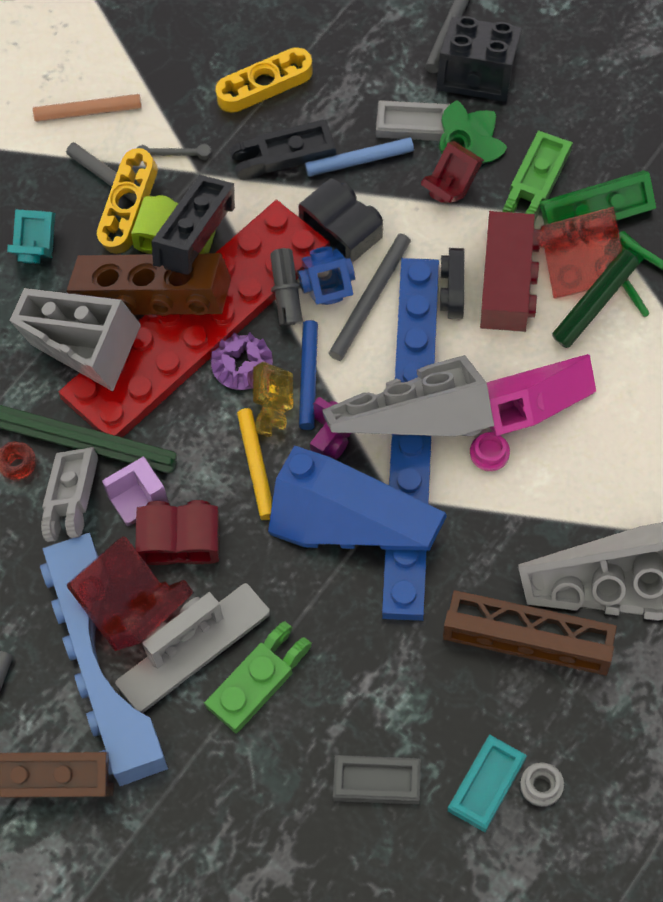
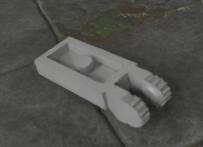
(68, 492)

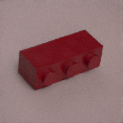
(509, 271)

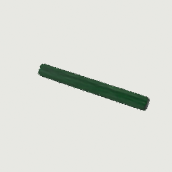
(81, 437)

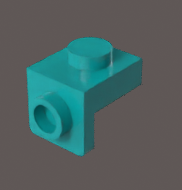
(32, 235)

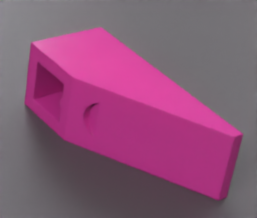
(539, 393)

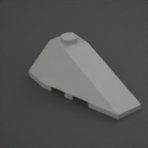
(604, 574)

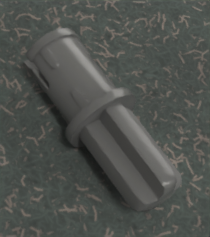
(286, 287)

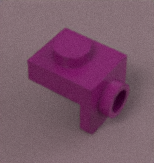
(327, 442)

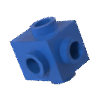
(332, 287)

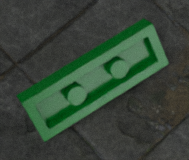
(626, 194)

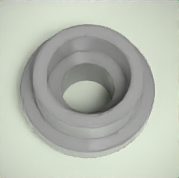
(546, 772)

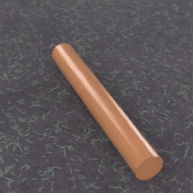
(87, 107)

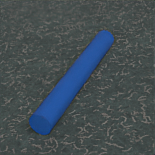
(308, 375)

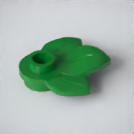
(471, 131)

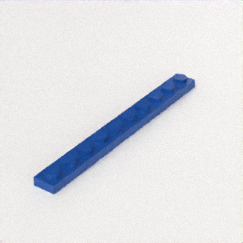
(411, 453)

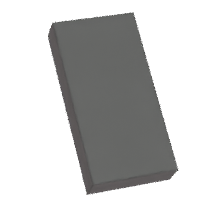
(377, 779)

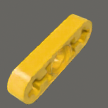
(258, 93)
(125, 184)

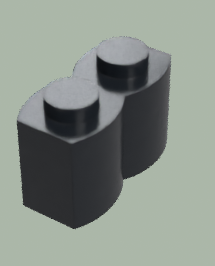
(342, 219)

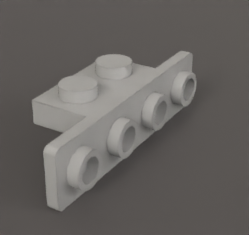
(189, 643)

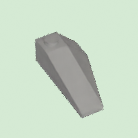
(441, 401)

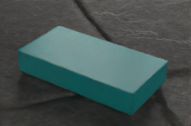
(487, 783)

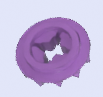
(225, 367)

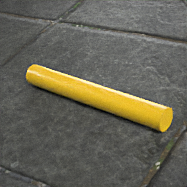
(255, 463)

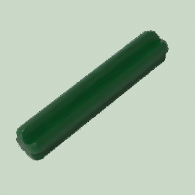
(595, 298)

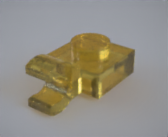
(275, 393)

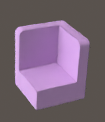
(133, 488)

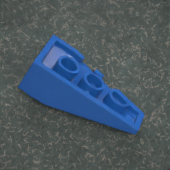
(335, 504)

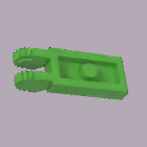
(538, 172)
(256, 679)

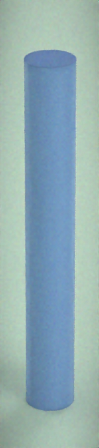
(359, 157)

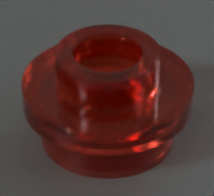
(13, 451)

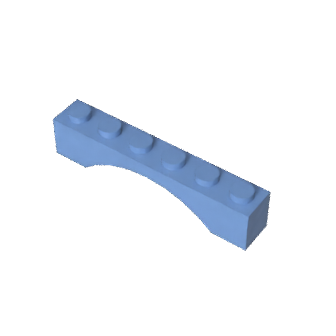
(124, 730)

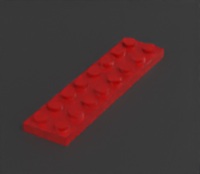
(177, 345)

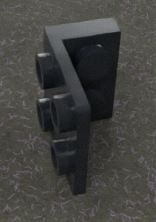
(478, 58)

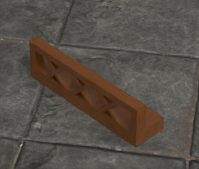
(527, 640)
(55, 774)

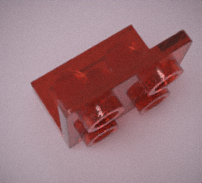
(125, 595)

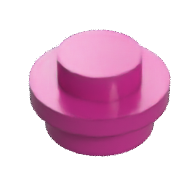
(489, 451)

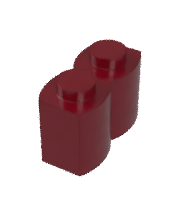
(177, 533)

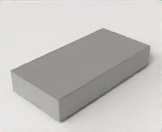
(410, 119)

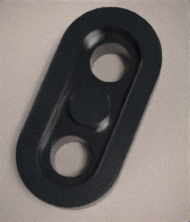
(453, 297)

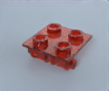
(579, 250)

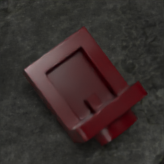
(452, 174)

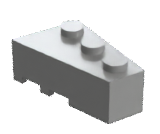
(78, 331)

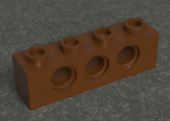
(152, 288)

